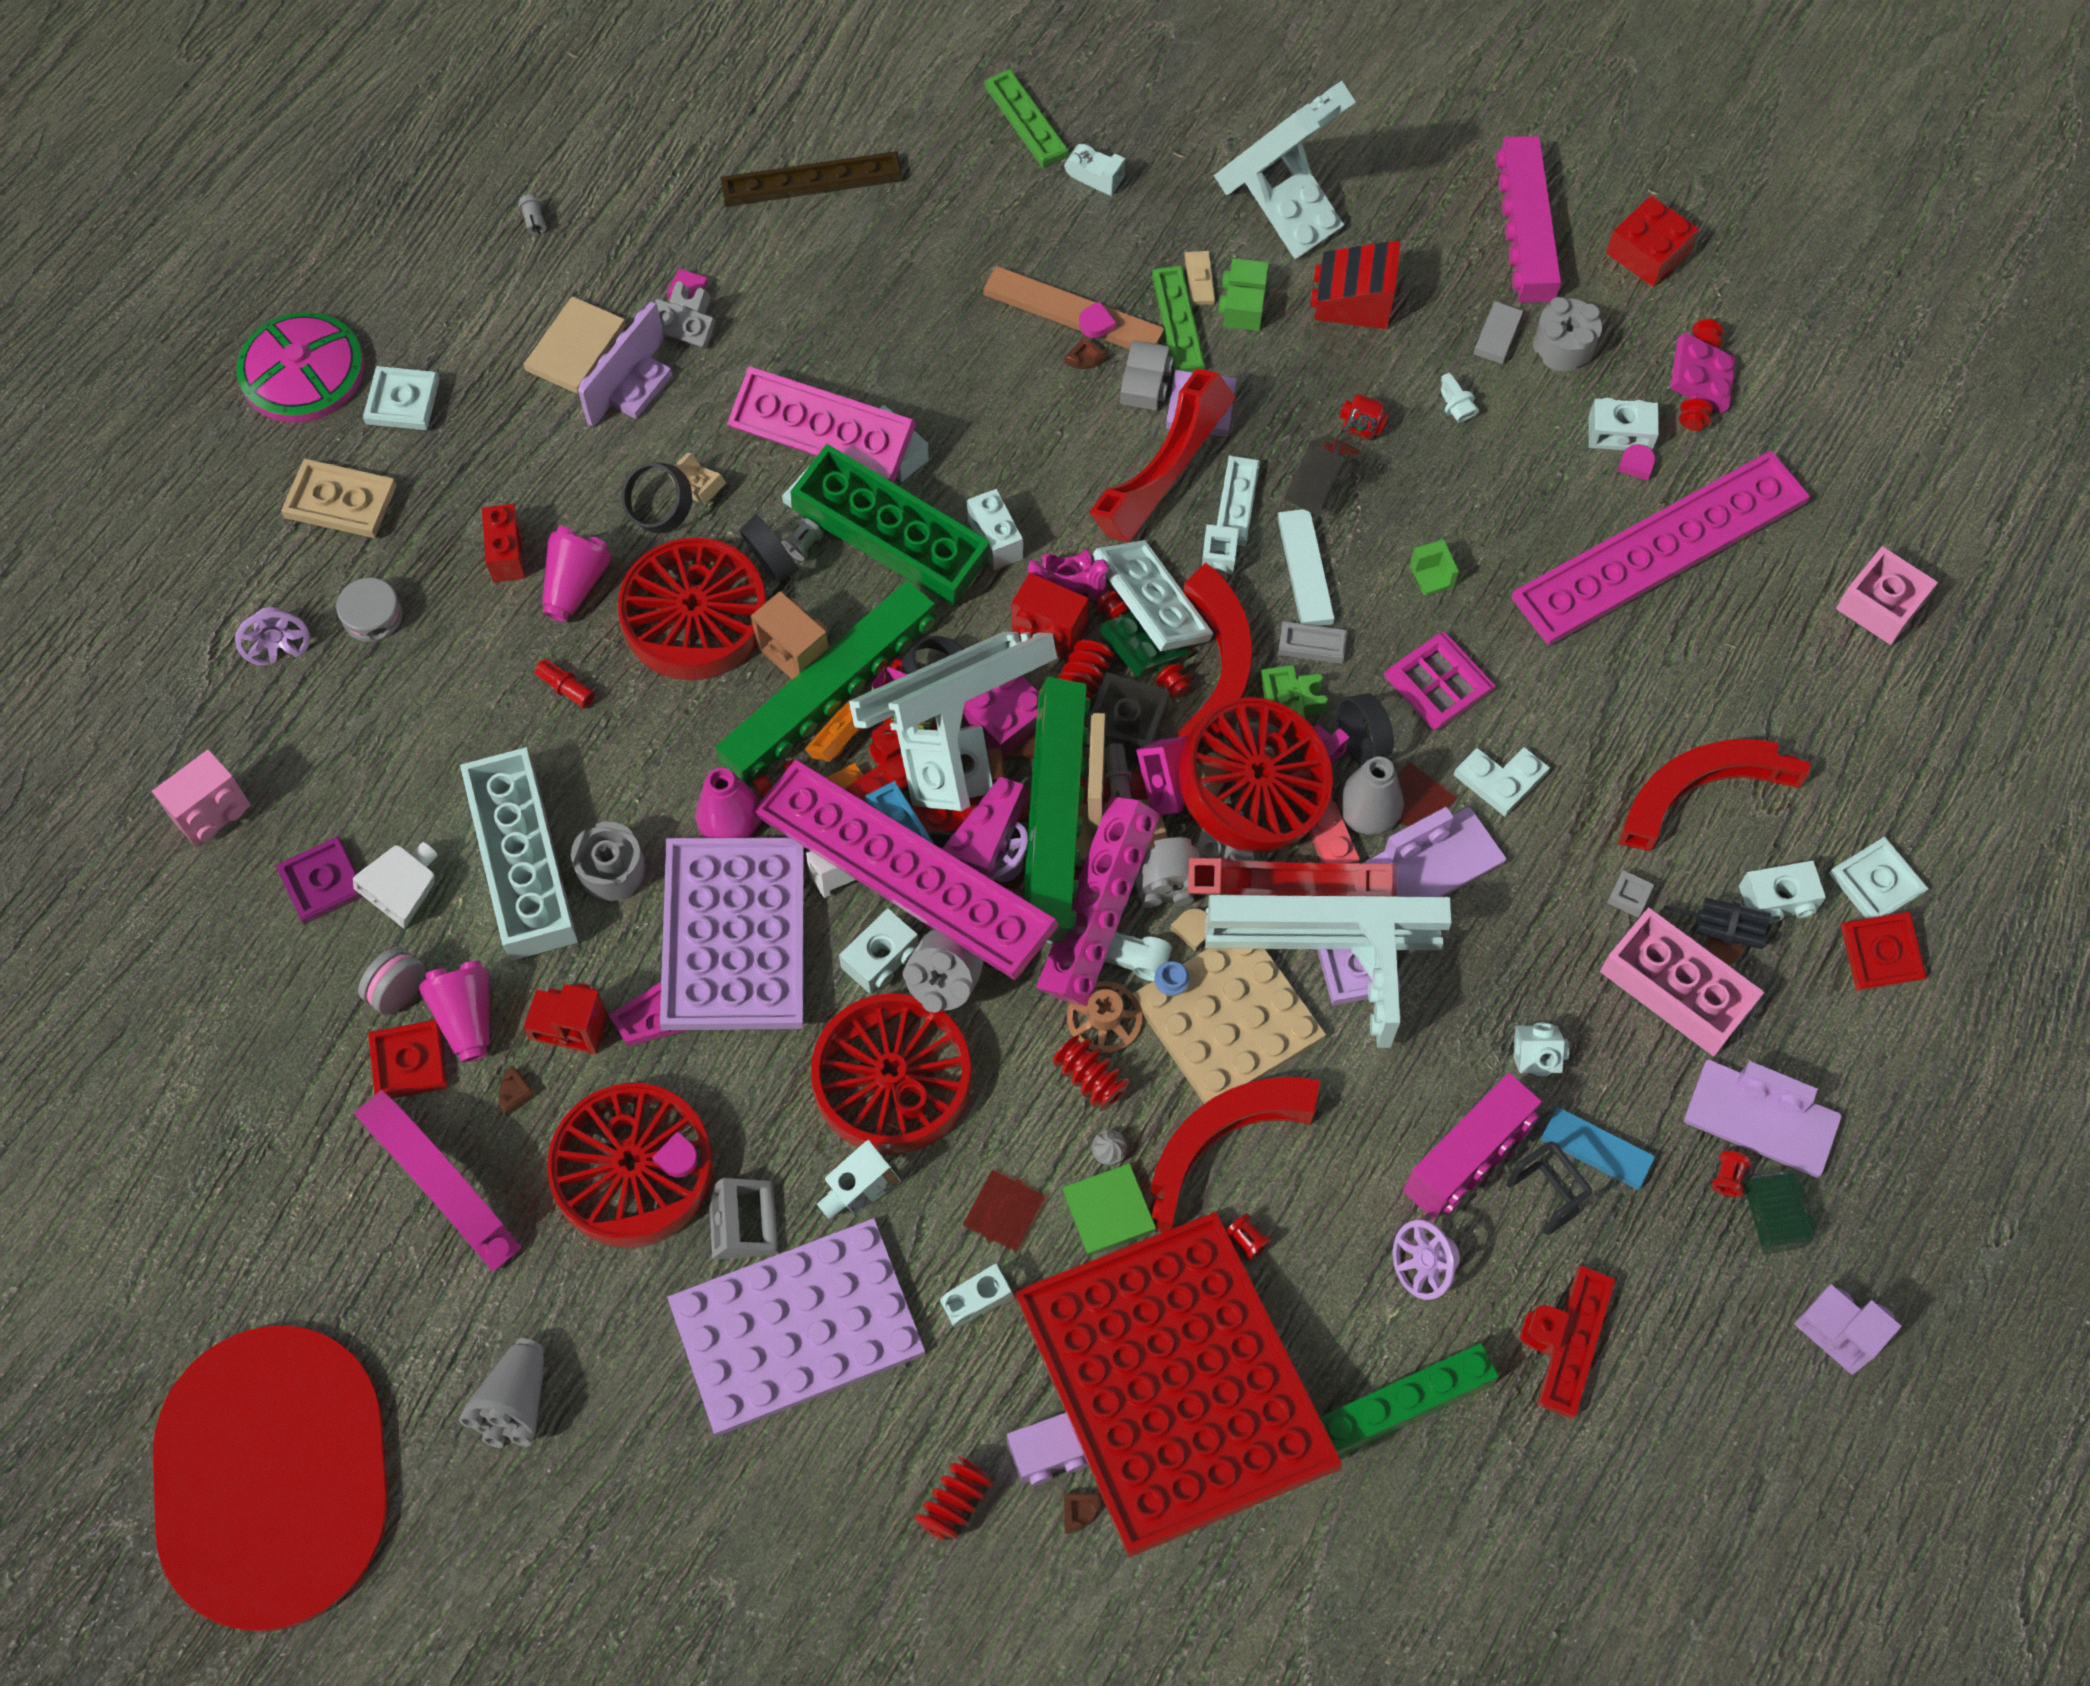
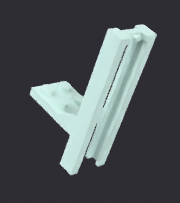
(1298, 204)
(940, 690)
(1359, 923)

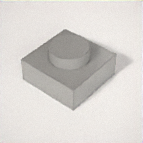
(1630, 893)

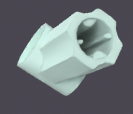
(1138, 954)

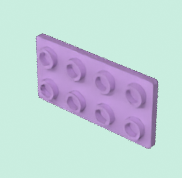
(627, 374)
(1440, 854)
(1764, 1115)

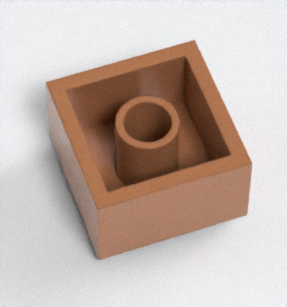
(788, 634)

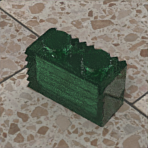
(1779, 1211)

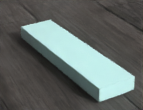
(1305, 568)

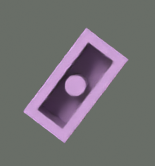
(1045, 1450)

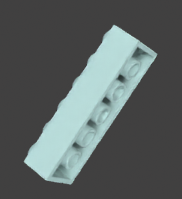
(518, 854)

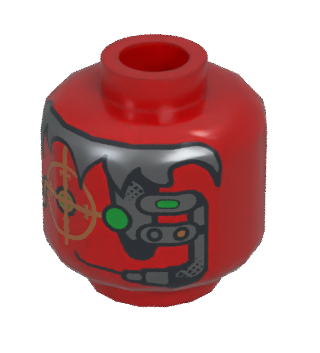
(1363, 416)

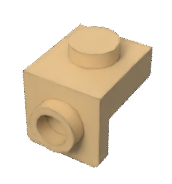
(703, 481)

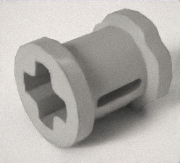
(802, 539)

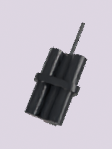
(1730, 922)

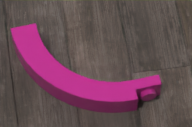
(438, 1179)

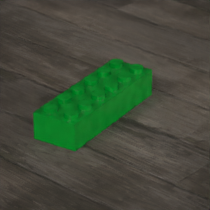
(889, 524)

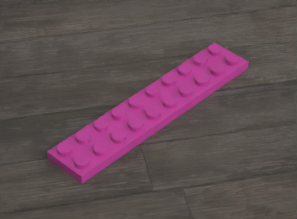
(1659, 547)
(907, 869)

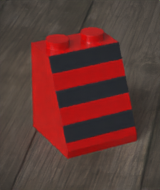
(1356, 285)

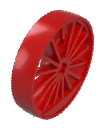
(678, 606)
(1268, 785)
(855, 1022)
(646, 1227)

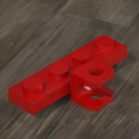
(888, 756)
(1570, 1338)

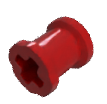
(1731, 1174)
(1251, 1249)

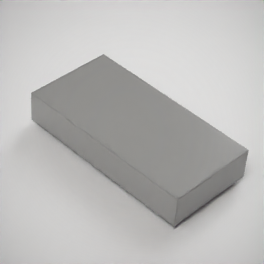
(1498, 332)
(1312, 642)

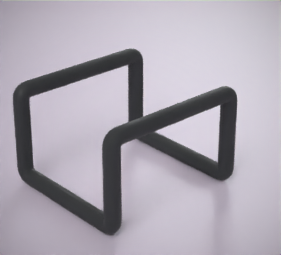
(1557, 1219)

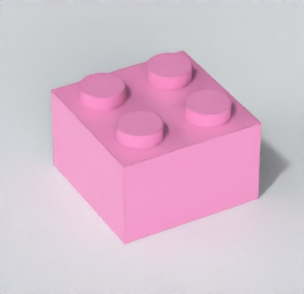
(1886, 595)
(202, 798)

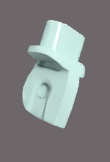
(1459, 402)

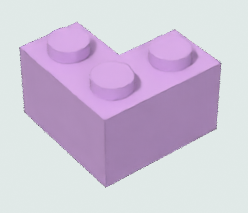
(1844, 1330)

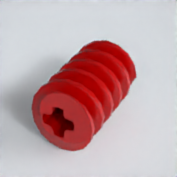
(1087, 664)
(1090, 1073)
(953, 1500)

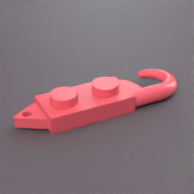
(1330, 832)

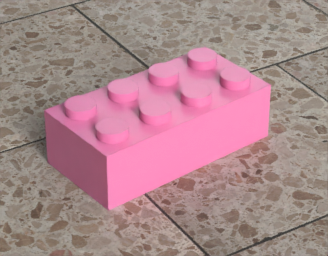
(1681, 981)

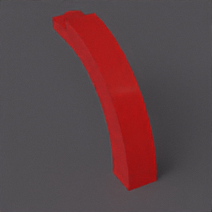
(1228, 622)
(1699, 767)
(1263, 878)
(1238, 1107)

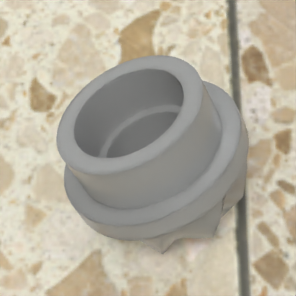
(1109, 1147)

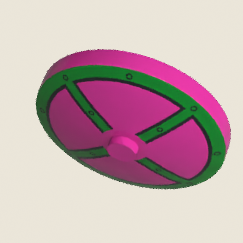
(300, 367)

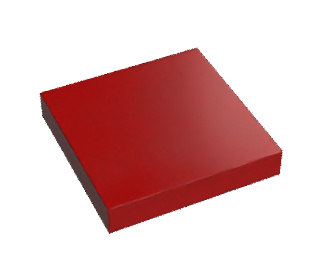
(1883, 951)
(408, 1059)

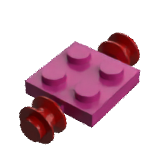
(1702, 374)

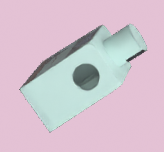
(867, 1172)

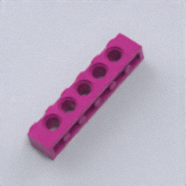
(1100, 900)

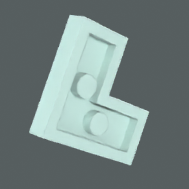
(1501, 786)

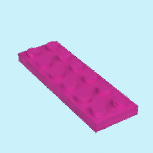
(811, 417)

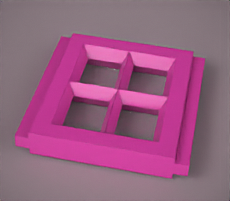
(1439, 681)

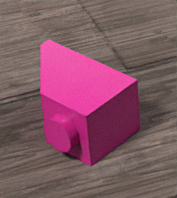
(1160, 774)

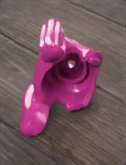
(1073, 573)

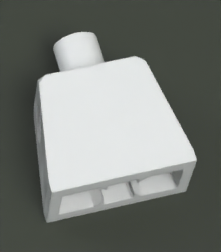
(398, 882)

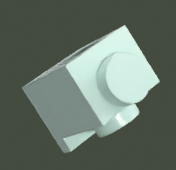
(1220, 548)

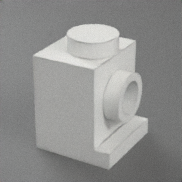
(825, 875)

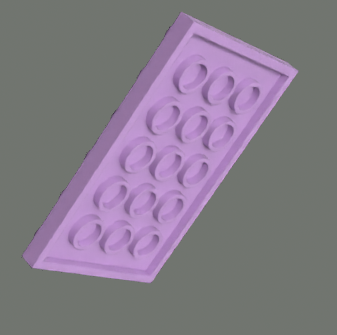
(732, 934)
(795, 1327)

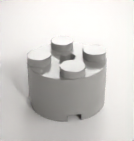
(1567, 334)
(608, 861)
(1165, 873)
(941, 973)

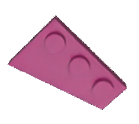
(986, 827)
(640, 1018)

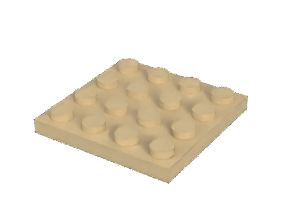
(1231, 1020)

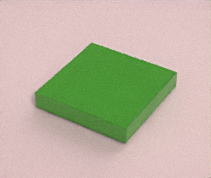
(1108, 1209)

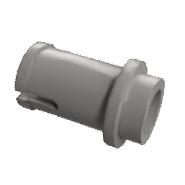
(530, 208)

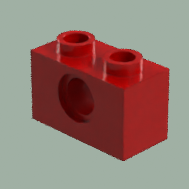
(503, 543)

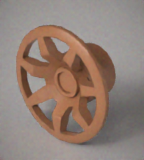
(1104, 1014)

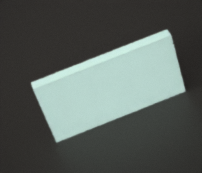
(1153, 595)

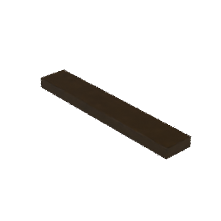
(811, 179)

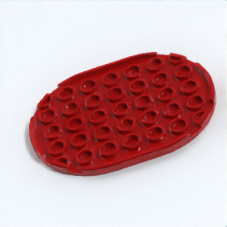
(269, 1478)

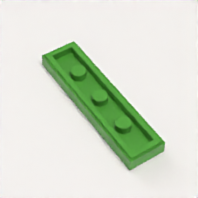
(1026, 118)
(1177, 318)

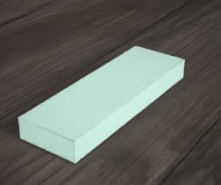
(1238, 495)

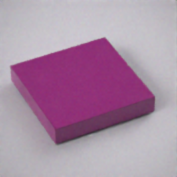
(319, 879)

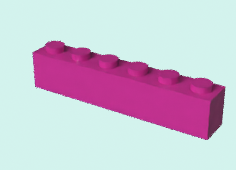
(1528, 219)

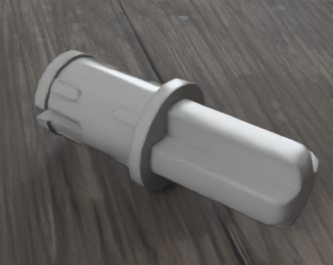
(1118, 773)

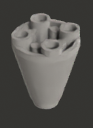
(1371, 798)
(509, 1398)

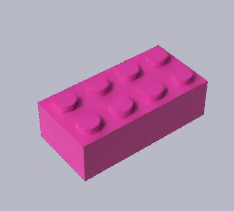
(1472, 1147)

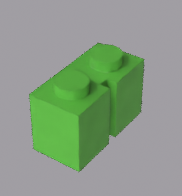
(1244, 295)

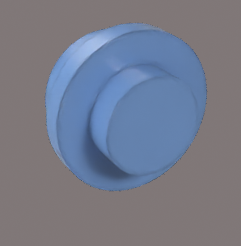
(1171, 978)

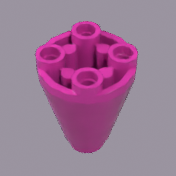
(571, 571)
(726, 807)
(461, 1008)

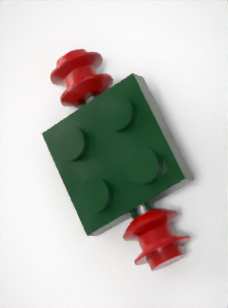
(1138, 649)

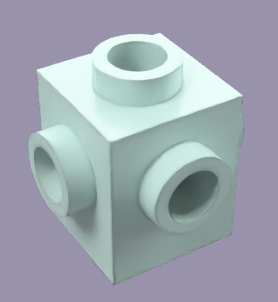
(1540, 1049)

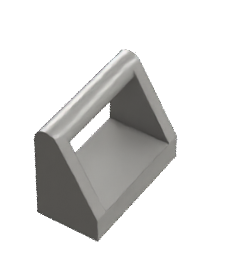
(725, 1219)

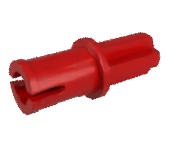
(565, 683)

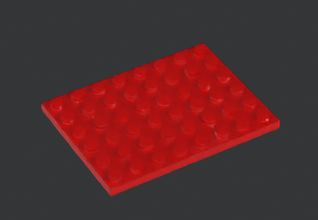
(1176, 1383)

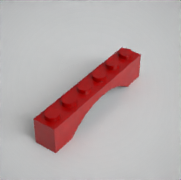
(1198, 410)

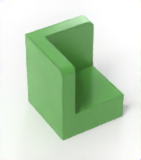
(1434, 567)

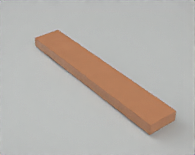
(1065, 307)

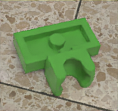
(1283, 687)

